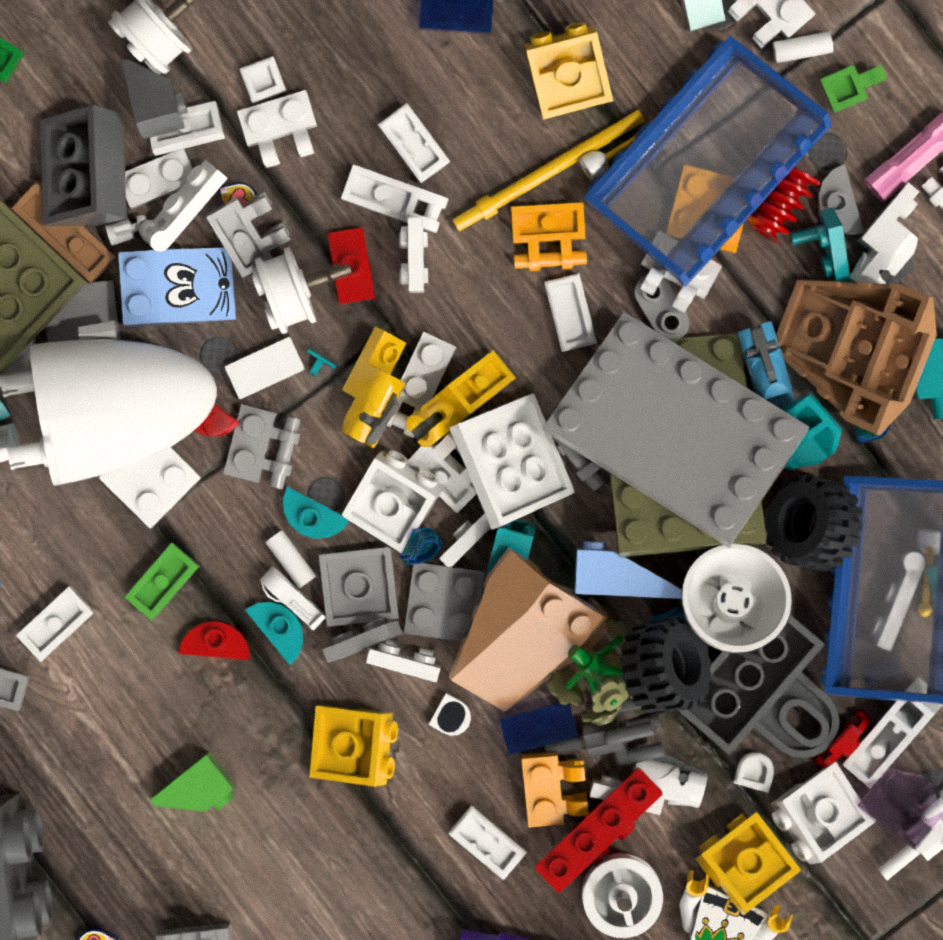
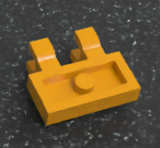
(543, 788)

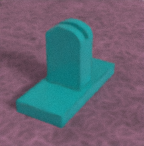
(319, 362)

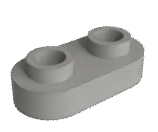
(660, 308)

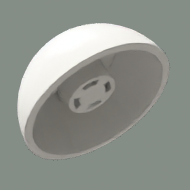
(751, 586)

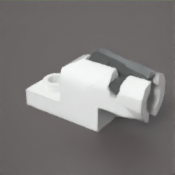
(888, 243)
(678, 780)

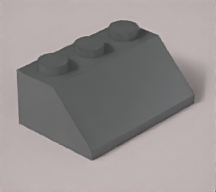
(83, 167)

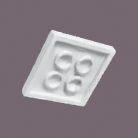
(512, 461)

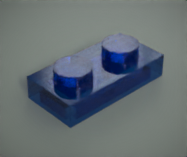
(456, 16)
(538, 727)

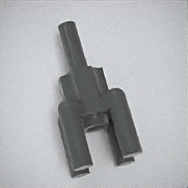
(615, 738)

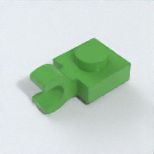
(847, 87)

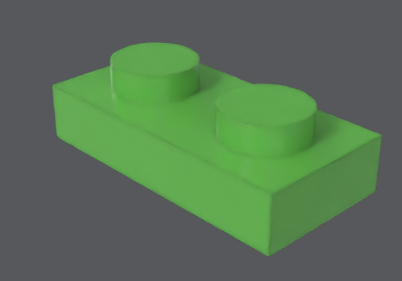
(162, 581)

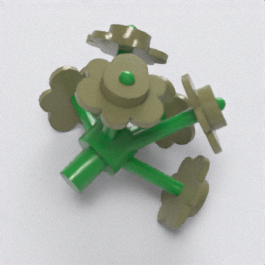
(602, 675)

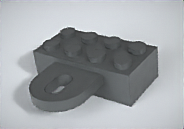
(760, 689)

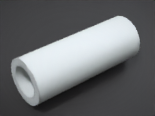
(802, 47)
(290, 559)

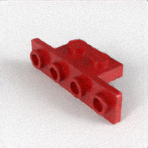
(598, 830)

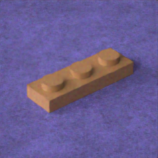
(71, 242)

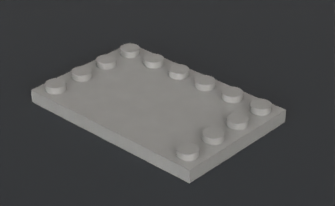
(676, 429)

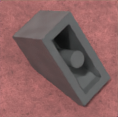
(153, 101)

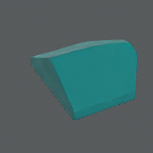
(822, 435)

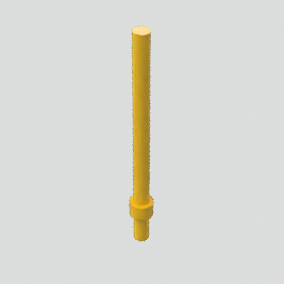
(487, 206)

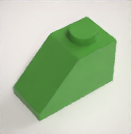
(198, 787)

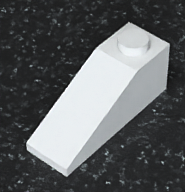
(889, 739)

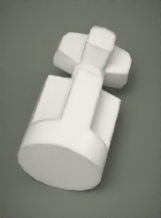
(123, 230)

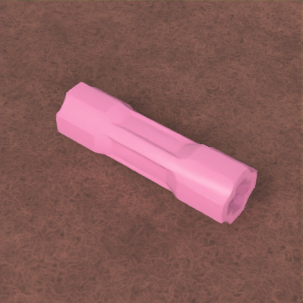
(907, 162)

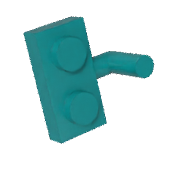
(831, 237)

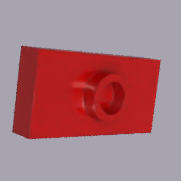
(351, 248)

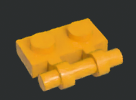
(549, 224)

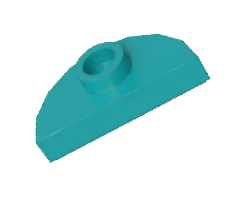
(310, 516)
(280, 627)

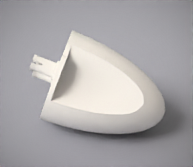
(108, 404)

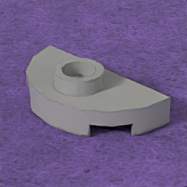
(838, 193)

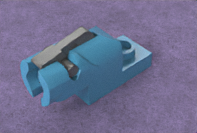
(766, 364)

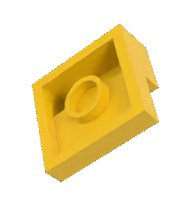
(568, 70)
(353, 745)
(747, 862)

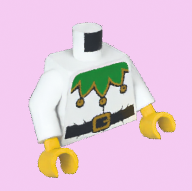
(711, 915)

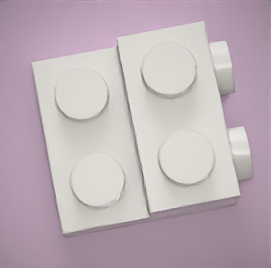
(392, 499)
(820, 814)

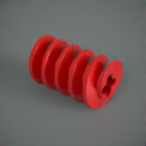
(780, 204)

